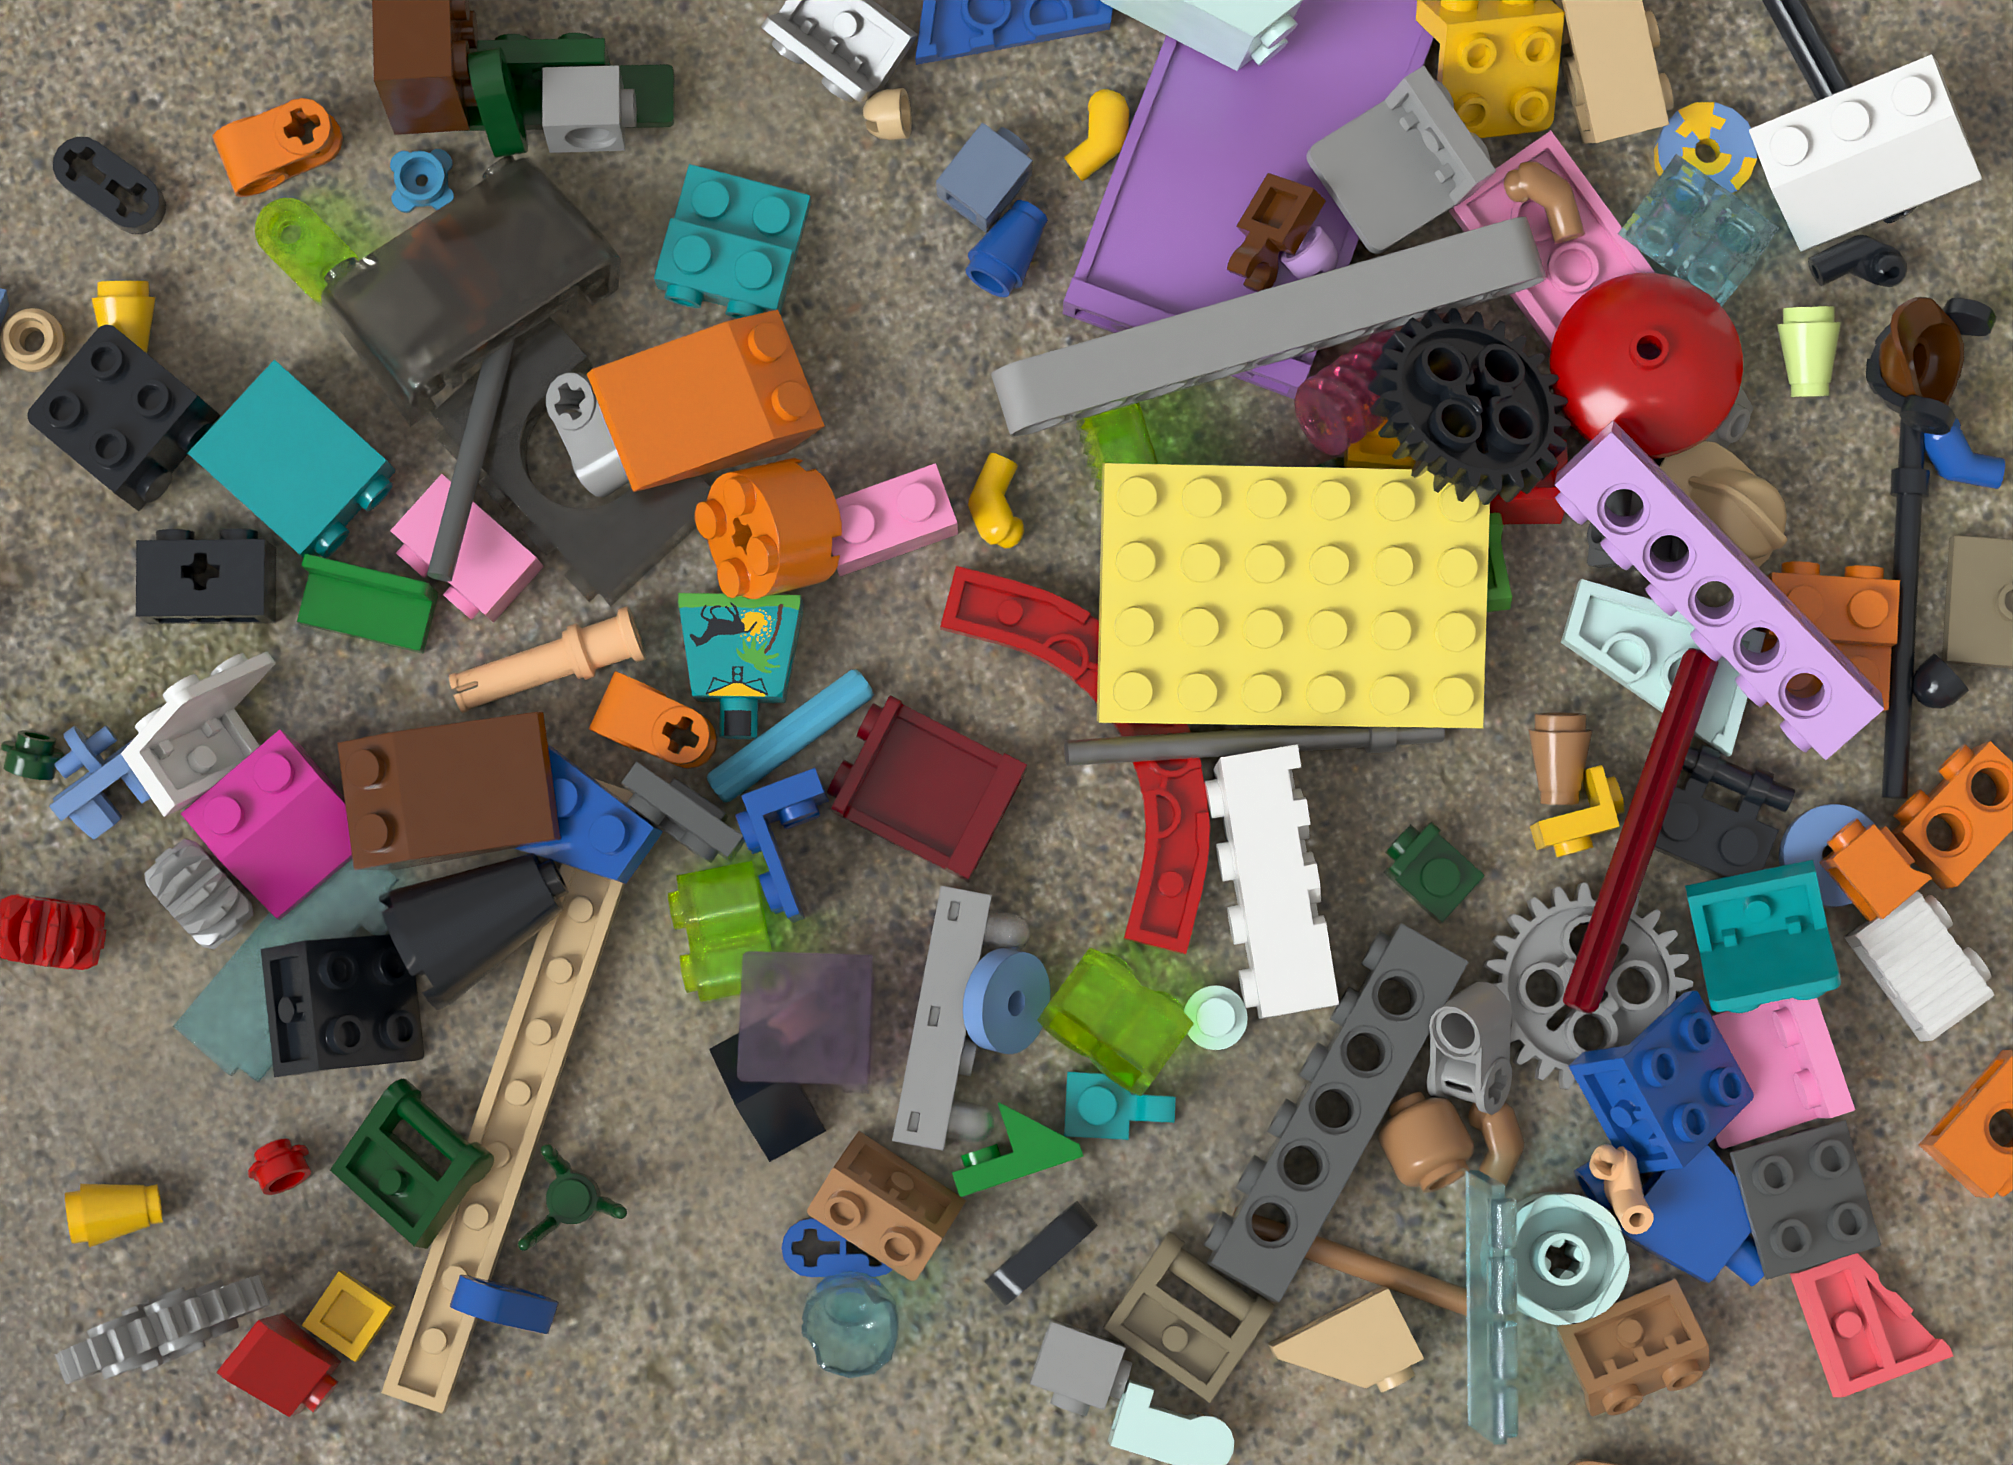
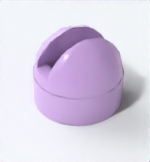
(1313, 255)

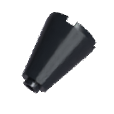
(471, 921)

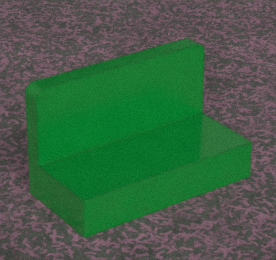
(367, 604)

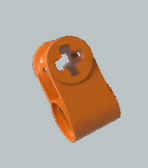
(268, 149)
(645, 721)

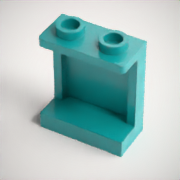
(294, 463)

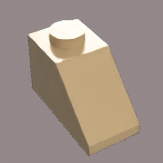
(1355, 1343)

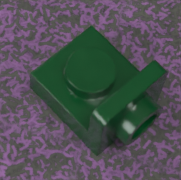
(1431, 870)

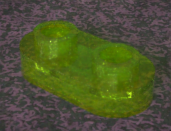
(311, 254)

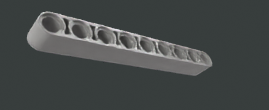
(1267, 326)

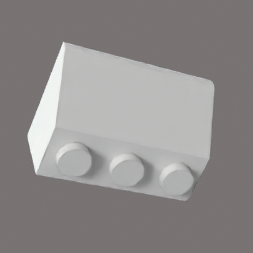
(1866, 153)

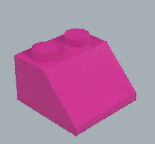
(275, 824)

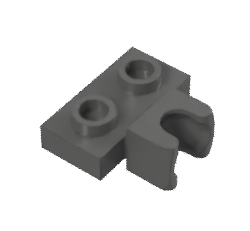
(682, 814)

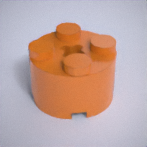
(770, 529)

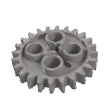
(1545, 947)
(162, 1329)

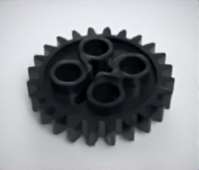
(1469, 406)

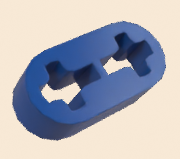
(827, 1263)
(504, 1304)

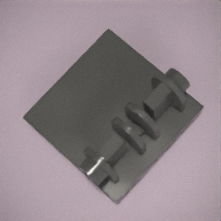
(1805, 1199)

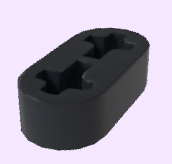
(101, 196)
(1041, 1253)

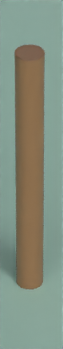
(1372, 1268)

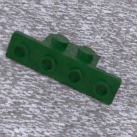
(527, 58)

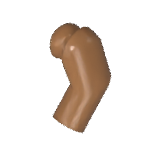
(1551, 192)
(1502, 1139)

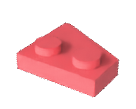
(1861, 1326)

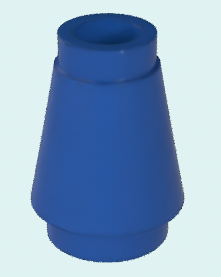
(1007, 249)

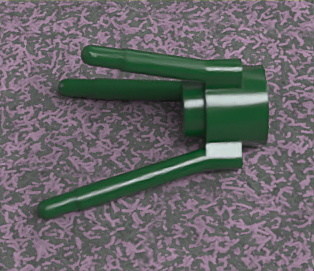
(570, 1200)

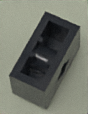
(239, 596)

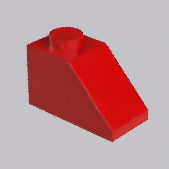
(282, 1366)

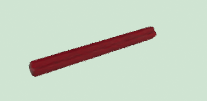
(1640, 832)

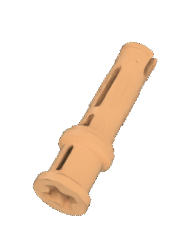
(577, 652)

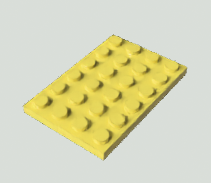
(1290, 597)

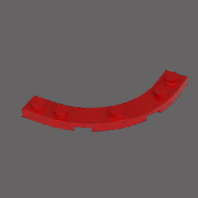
(1171, 789)

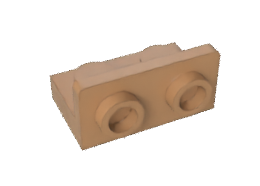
(885, 1206)
(1636, 1349)

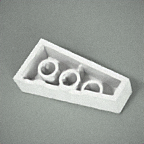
(1272, 882)

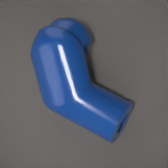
(1958, 463)

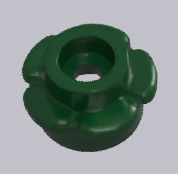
(32, 755)

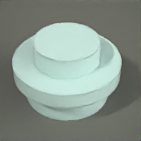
(1217, 1017)

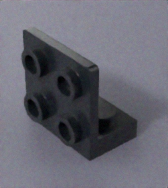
(340, 1005)

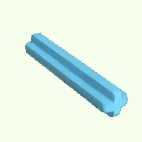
(790, 735)

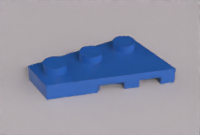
(980, 26)

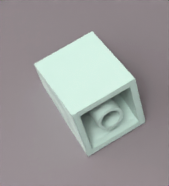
(1220, 29)

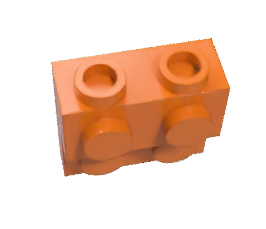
(1851, 611)

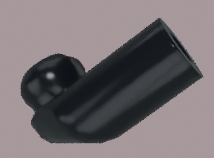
(1862, 258)

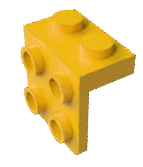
(1497, 61)

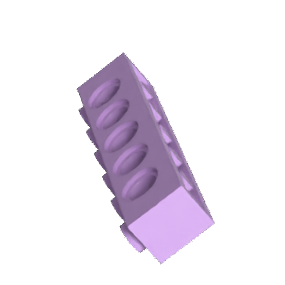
(1820, 721)

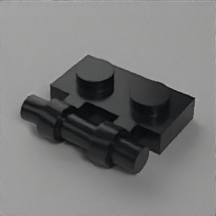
(1716, 836)

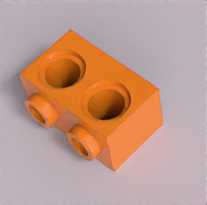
(1974, 826)

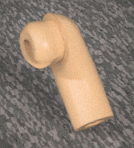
(1622, 1186)

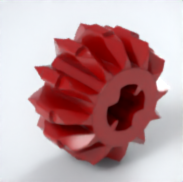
(51, 932)

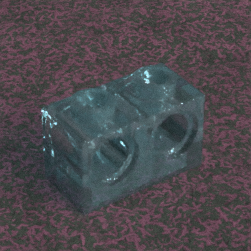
(1698, 230)

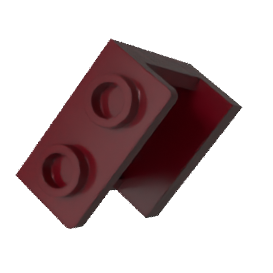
(925, 787)

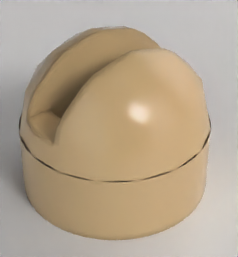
(889, 114)

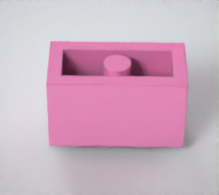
(893, 519)
(490, 563)

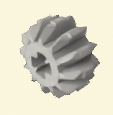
(198, 894)

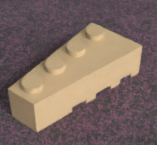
(1613, 68)

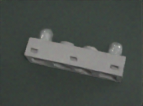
(939, 1037)

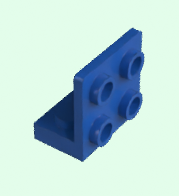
(793, 803)
(1666, 1088)

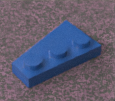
(594, 825)

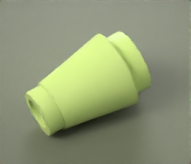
(1809, 348)

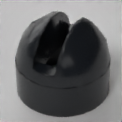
(1937, 684)

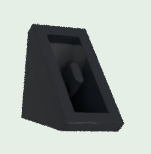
(774, 1112)

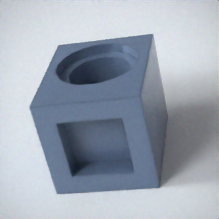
(985, 175)

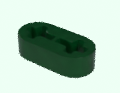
(498, 102)

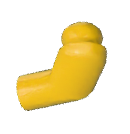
(1106, 133)
(989, 506)

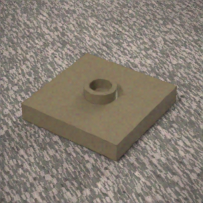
(1979, 602)

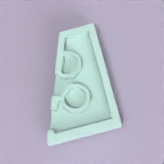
(1643, 650)

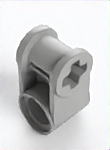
(585, 434)
(1472, 1048)

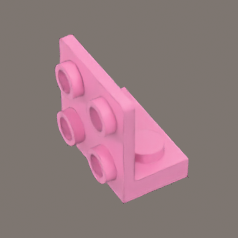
(1787, 1064)

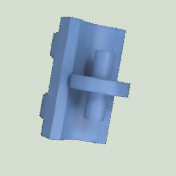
(85, 797)

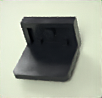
(122, 416)

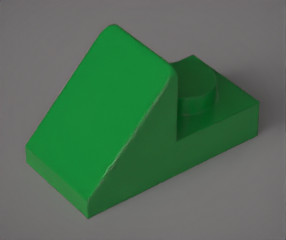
(1033, 1148)

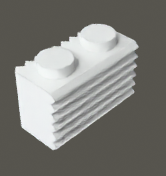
(1922, 966)

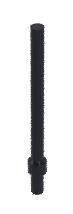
(1909, 485)

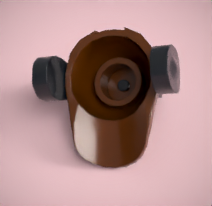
(1923, 358)

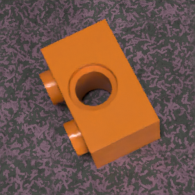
(1963, 1137)

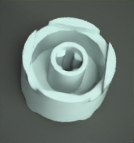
(1593, 1244)

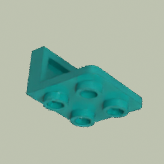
(1763, 937)

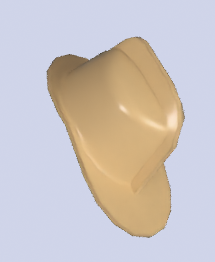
(1732, 497)

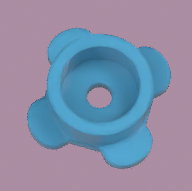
(409, 167)

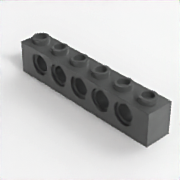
(1430, 977)

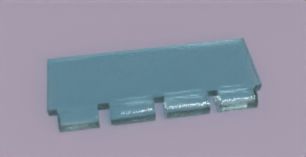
(231, 1012)
(1490, 1296)

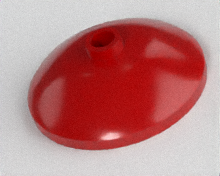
(1659, 401)

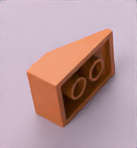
(706, 401)

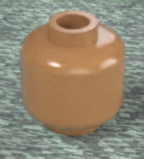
(1426, 1142)

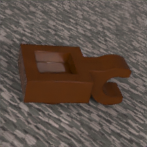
(1273, 222)

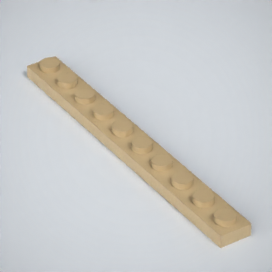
(509, 1128)

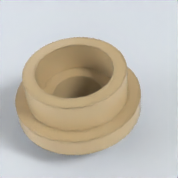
(19, 327)

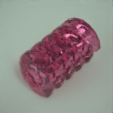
(1337, 401)

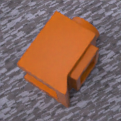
(1872, 869)

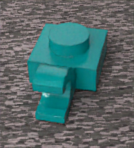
(1104, 1109)

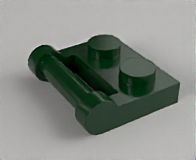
(397, 1179)

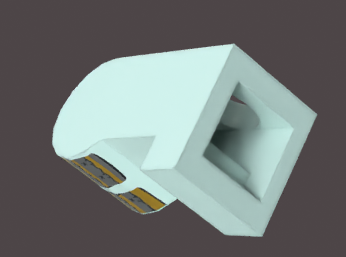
(1168, 1434)

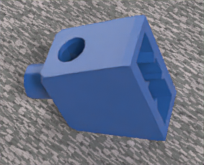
(1699, 1221)

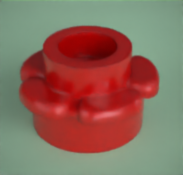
(279, 1166)

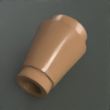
(1560, 755)

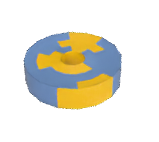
(1714, 126)

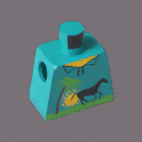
(740, 653)

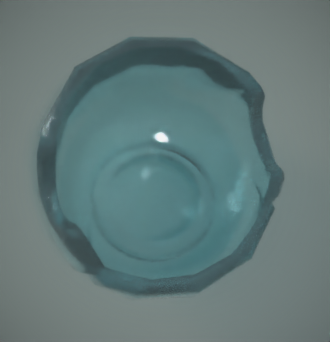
(851, 1324)

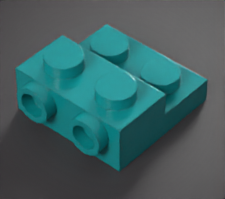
(731, 243)

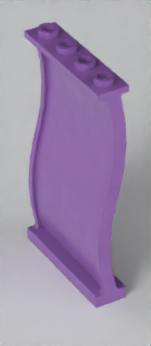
(1204, 150)

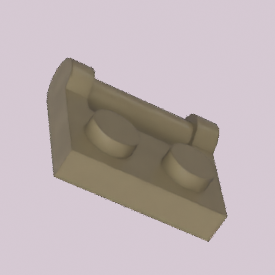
(1176, 1335)

